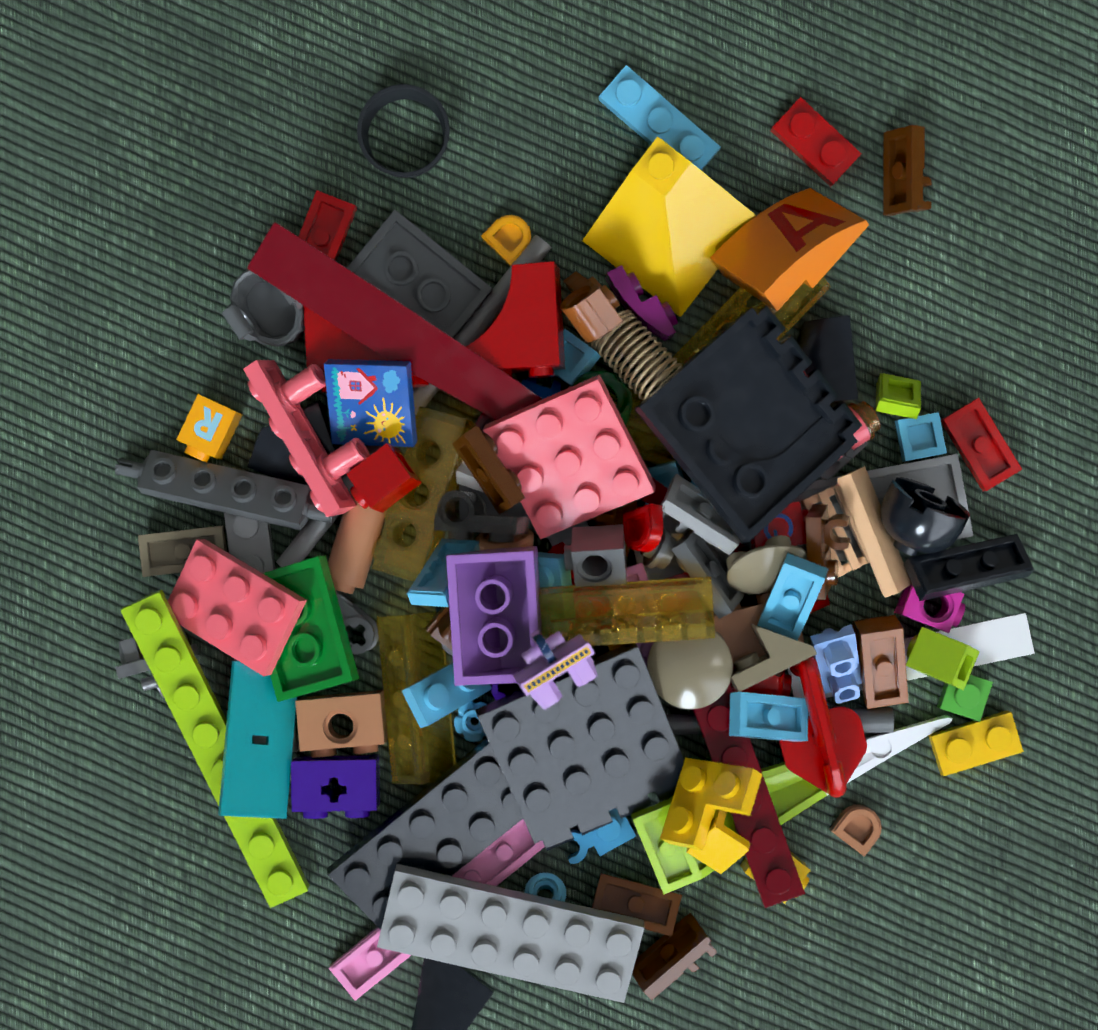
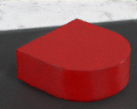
(643, 527)

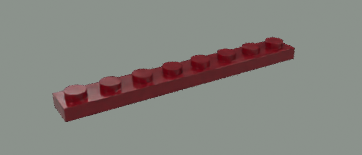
(768, 850)

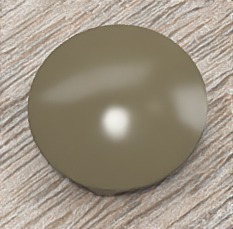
(757, 569)
(690, 671)

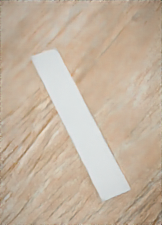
(995, 640)

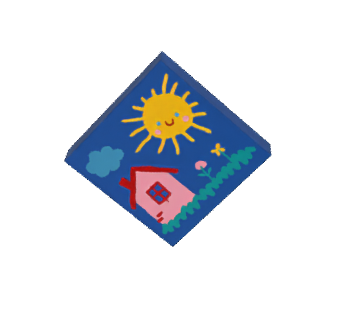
(371, 402)

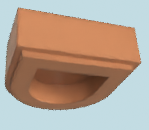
(858, 827)

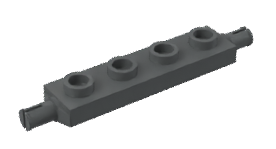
(223, 489)

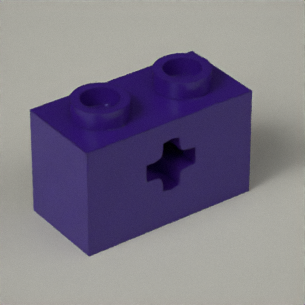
(356, 772)

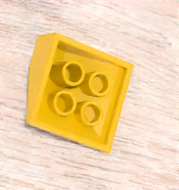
(667, 225)

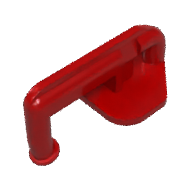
(834, 737)

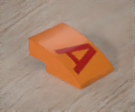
(788, 246)

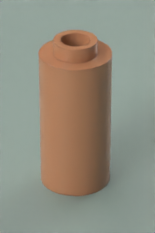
(353, 547)

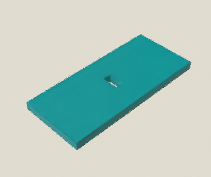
(256, 775)

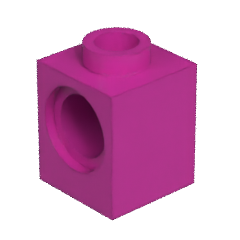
(949, 615)

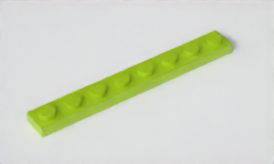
(204, 731)

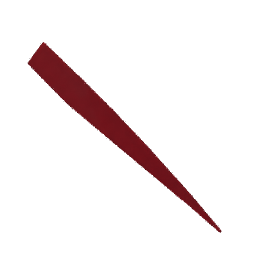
(392, 329)

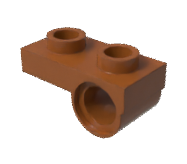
(590, 307)

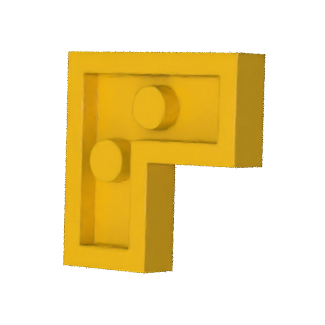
(701, 791)

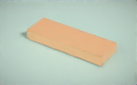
(877, 543)

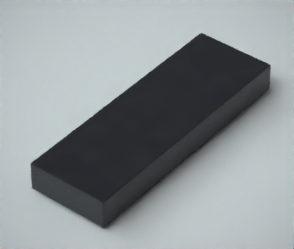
(968, 567)

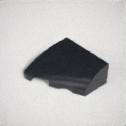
(448, 997)

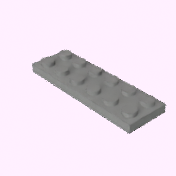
(510, 933)

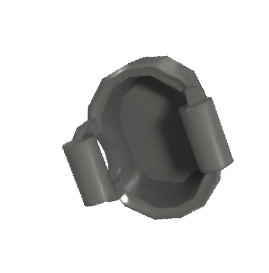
(263, 312)

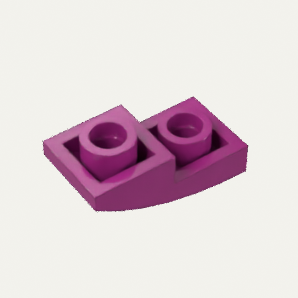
(655, 316)

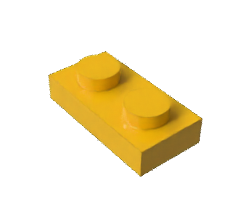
(975, 743)

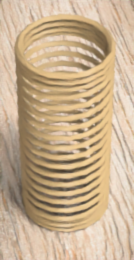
(627, 339)

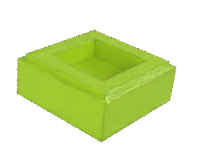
(898, 396)

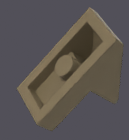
(780, 654)

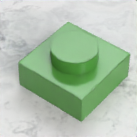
(966, 702)

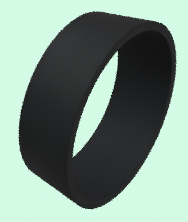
(391, 94)

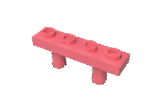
(290, 423)

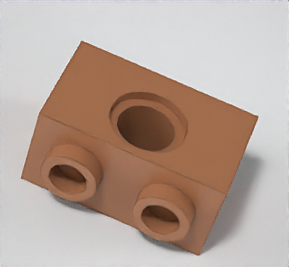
(363, 708)

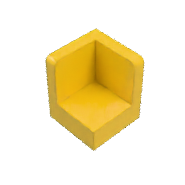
(722, 845)

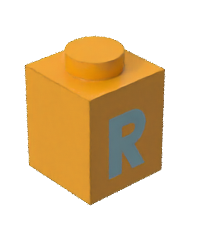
(208, 429)

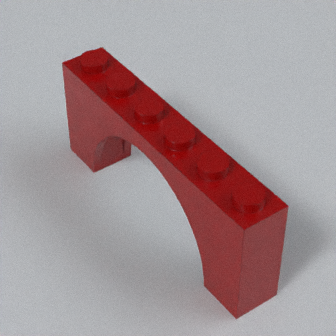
(520, 340)

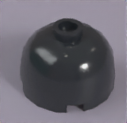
(920, 518)

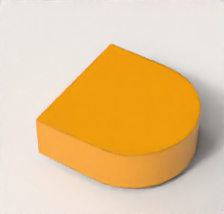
(508, 237)

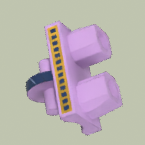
(571, 657)

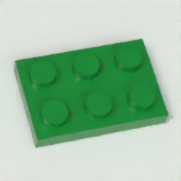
(318, 647)

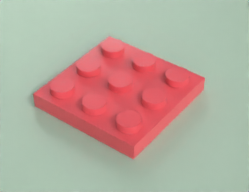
(571, 457)

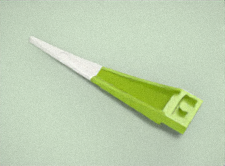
(789, 796)

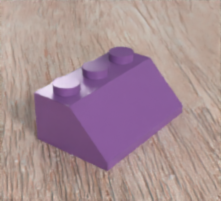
(492, 612)

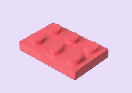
(235, 607)

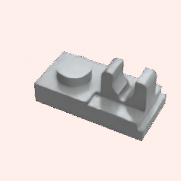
(694, 510)

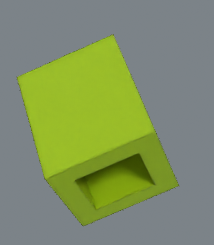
(941, 657)

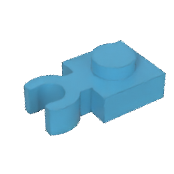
(604, 838)

